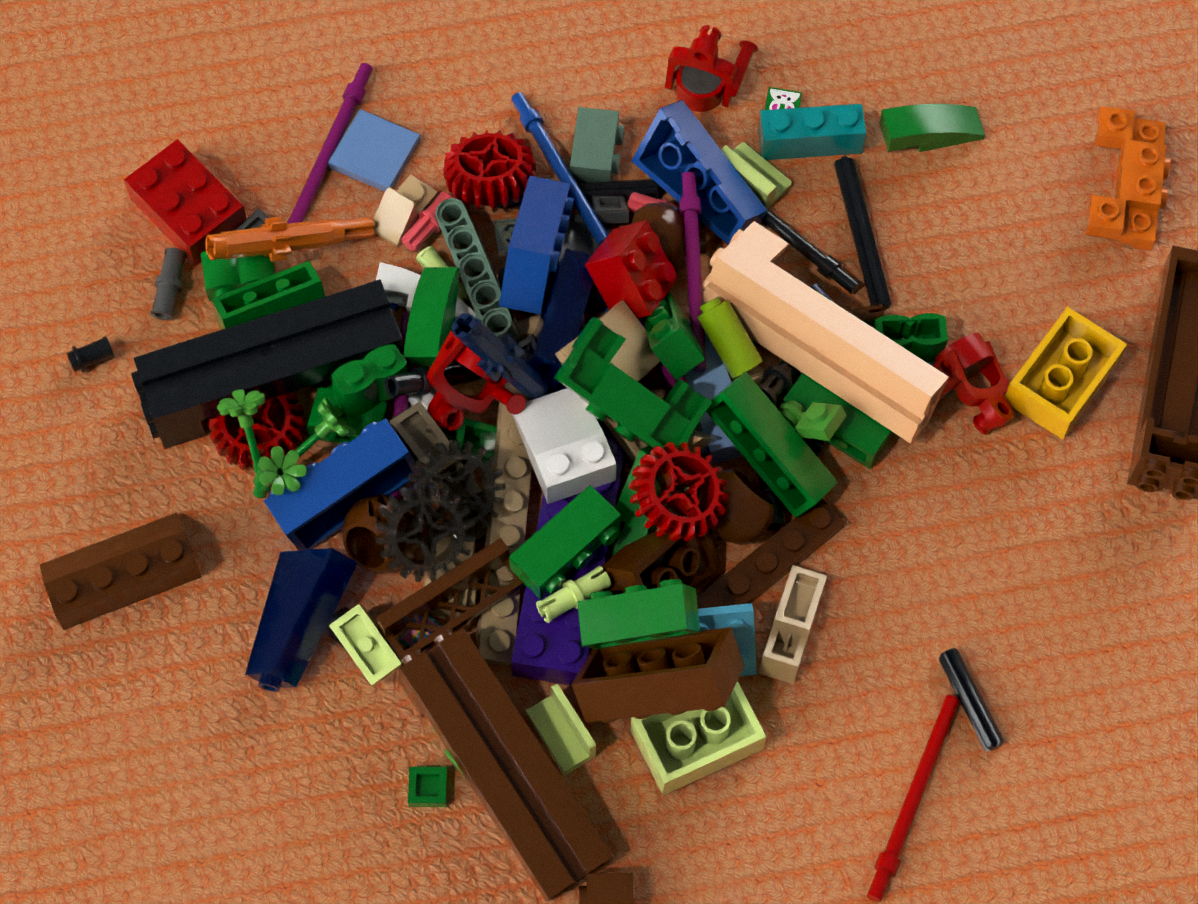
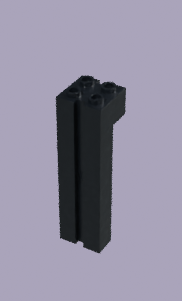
(265, 354)

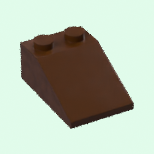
(659, 559)

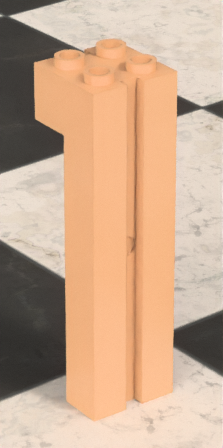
(821, 335)

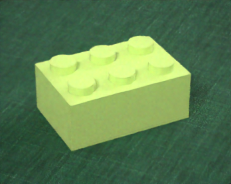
(698, 741)

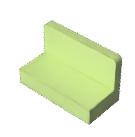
(758, 173)
(366, 644)
(562, 731)

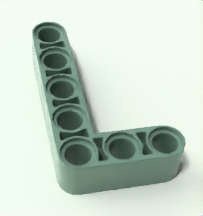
(471, 261)

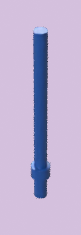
(533, 124)

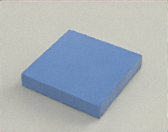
(374, 151)

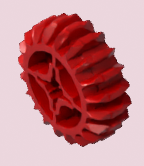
(488, 169)
(238, 448)
(690, 518)

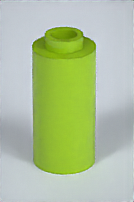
(728, 337)

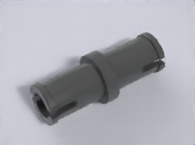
(168, 283)

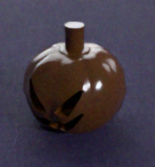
(670, 229)
(746, 512)
(360, 534)

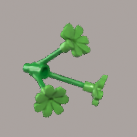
(280, 470)

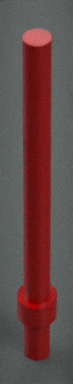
(887, 861)

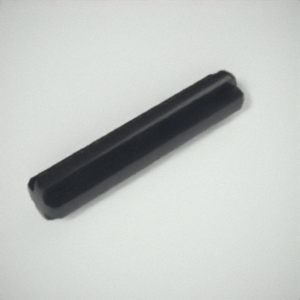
(971, 699)

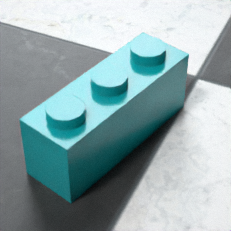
(811, 131)

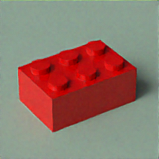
(184, 199)

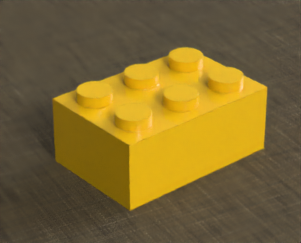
(1065, 372)

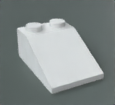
(565, 445)

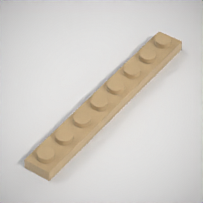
(499, 623)

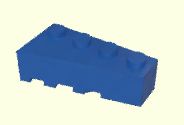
(681, 145)
(536, 244)

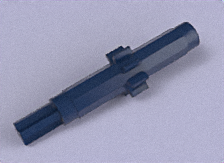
(500, 357)

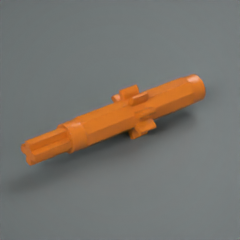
(279, 238)

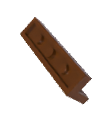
(444, 589)

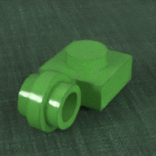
(817, 422)

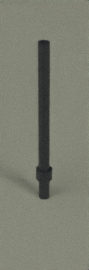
(827, 265)

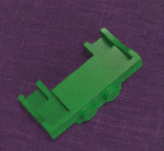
(622, 398)

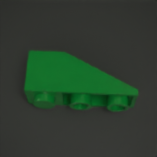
(673, 338)

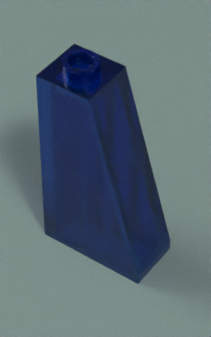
(560, 314)
(296, 614)

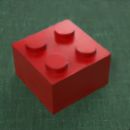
(632, 269)

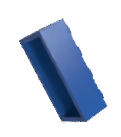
(355, 469)

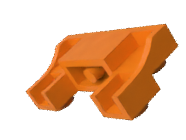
(1139, 181)

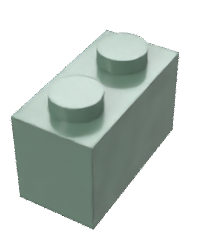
(595, 145)

